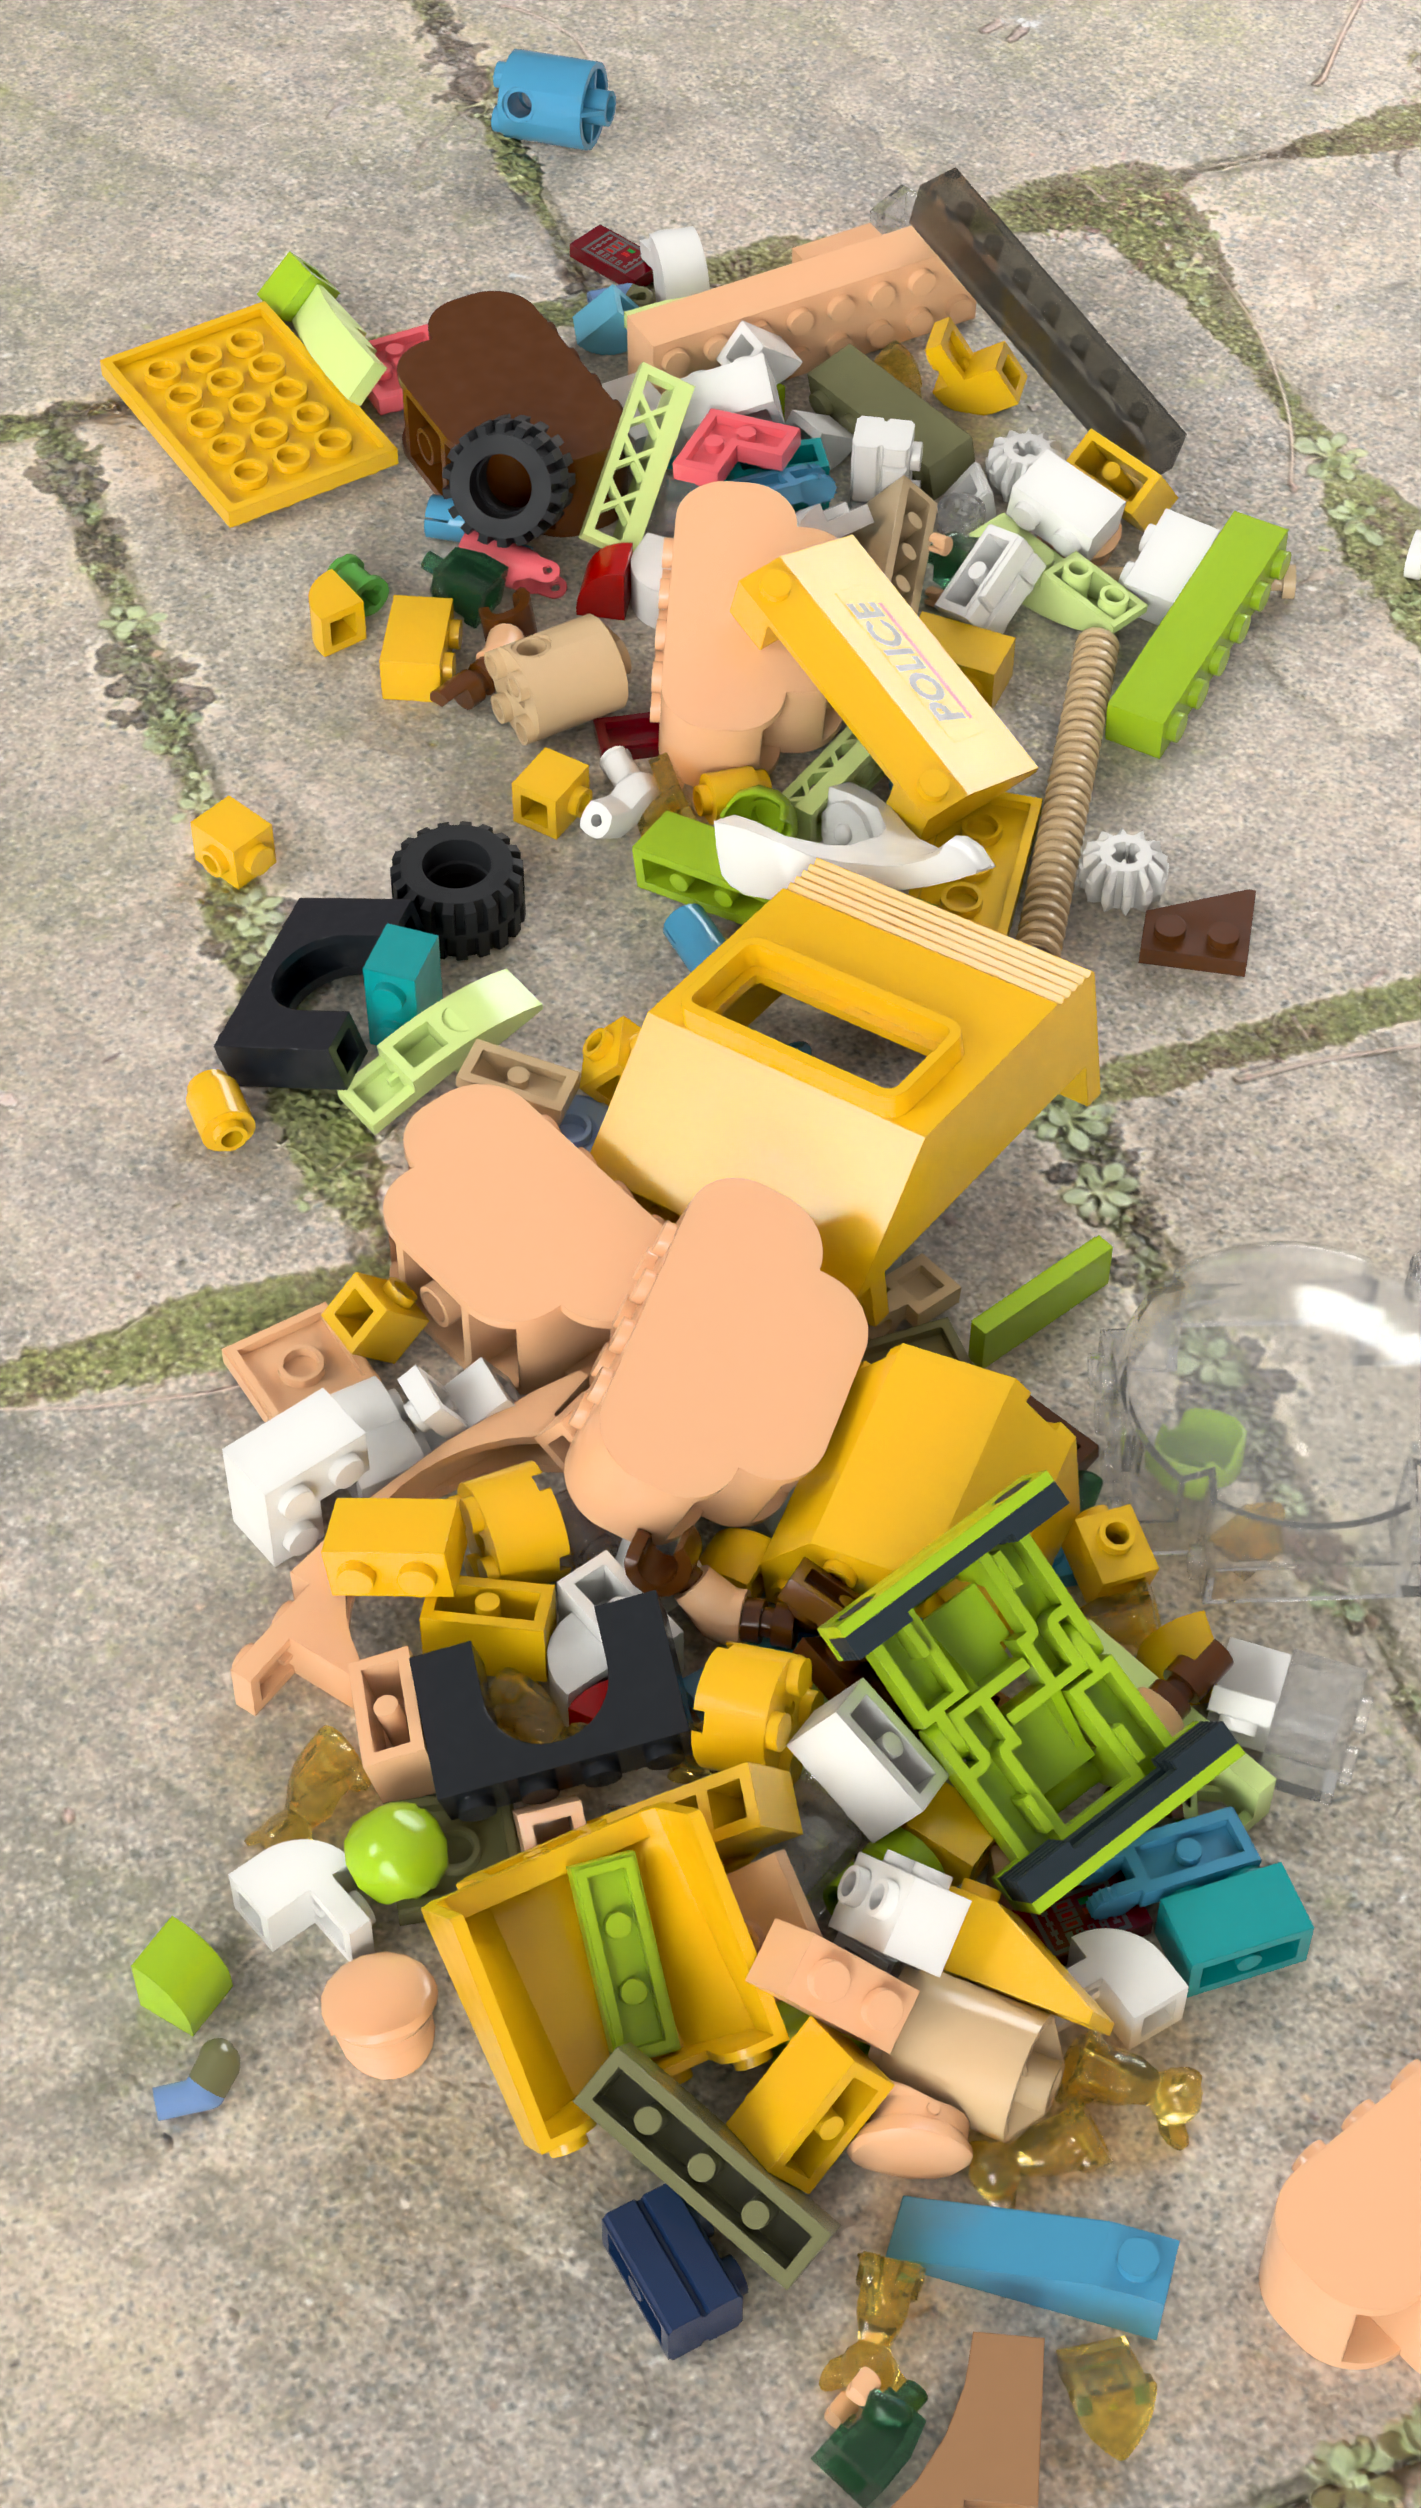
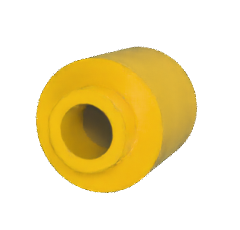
(719, 788)
(219, 1110)

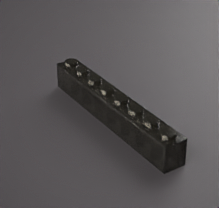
(1043, 321)

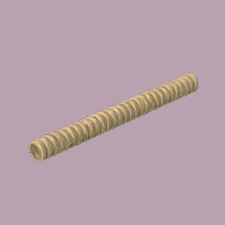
(1069, 792)

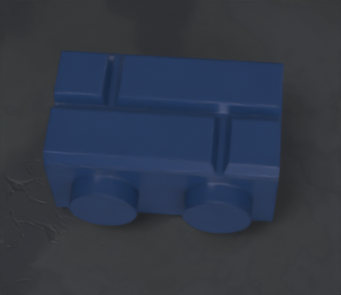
(674, 2270)

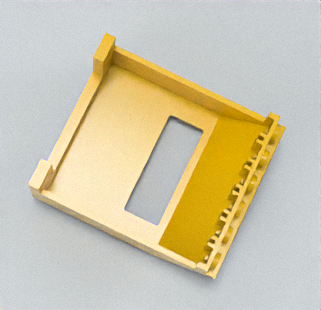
(862, 1159)

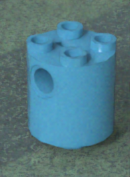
(552, 99)

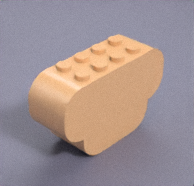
(710, 684)
(512, 1236)
(716, 1371)
(1348, 2237)

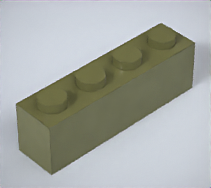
(856, 386)
(706, 2164)

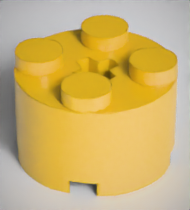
(513, 1527)
(752, 1707)

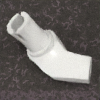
(623, 808)

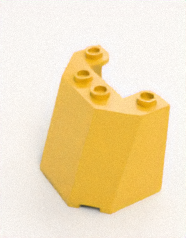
(909, 1462)
(528, 1983)

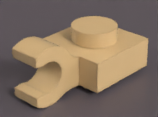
(916, 1293)

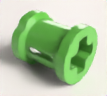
(368, 587)

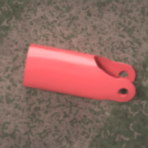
(524, 565)

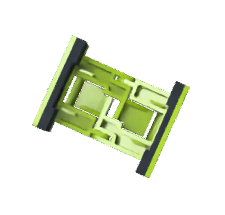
(1029, 1752)

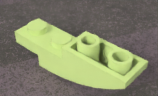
(1073, 588)
(436, 1045)

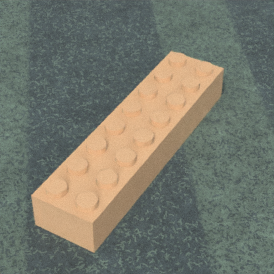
(818, 306)

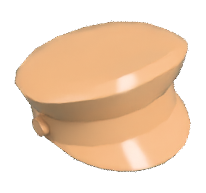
(382, 2013)
(913, 2137)

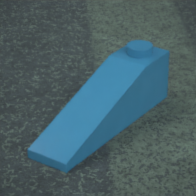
(1042, 2259)

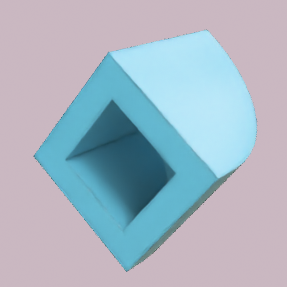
(601, 323)

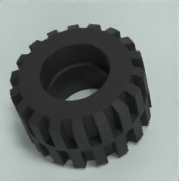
(478, 504)
(462, 886)

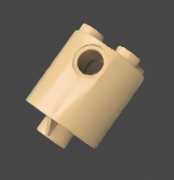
(559, 678)
(977, 2053)

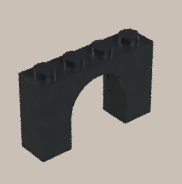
(307, 1049)
(637, 1727)

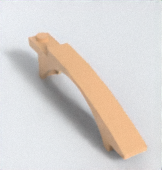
(314, 1629)

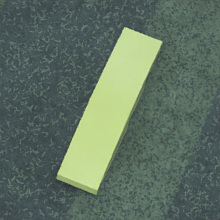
(338, 345)

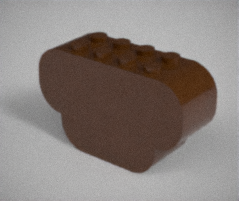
(502, 358)

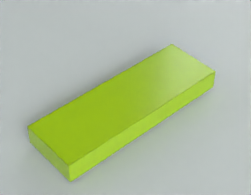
(1040, 1302)
(623, 1954)

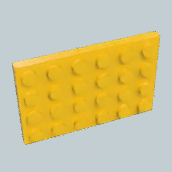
(248, 414)

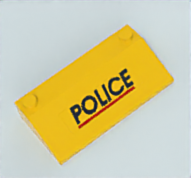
(885, 681)

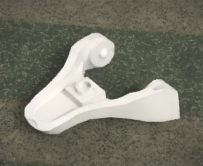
(857, 835)

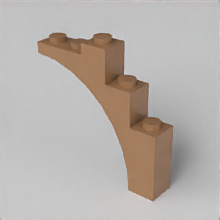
(994, 2434)

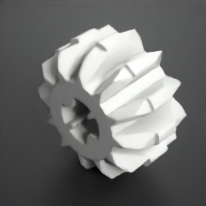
(1013, 456)
(1123, 871)

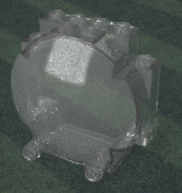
(1271, 1423)

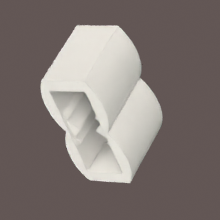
(389, 1439)

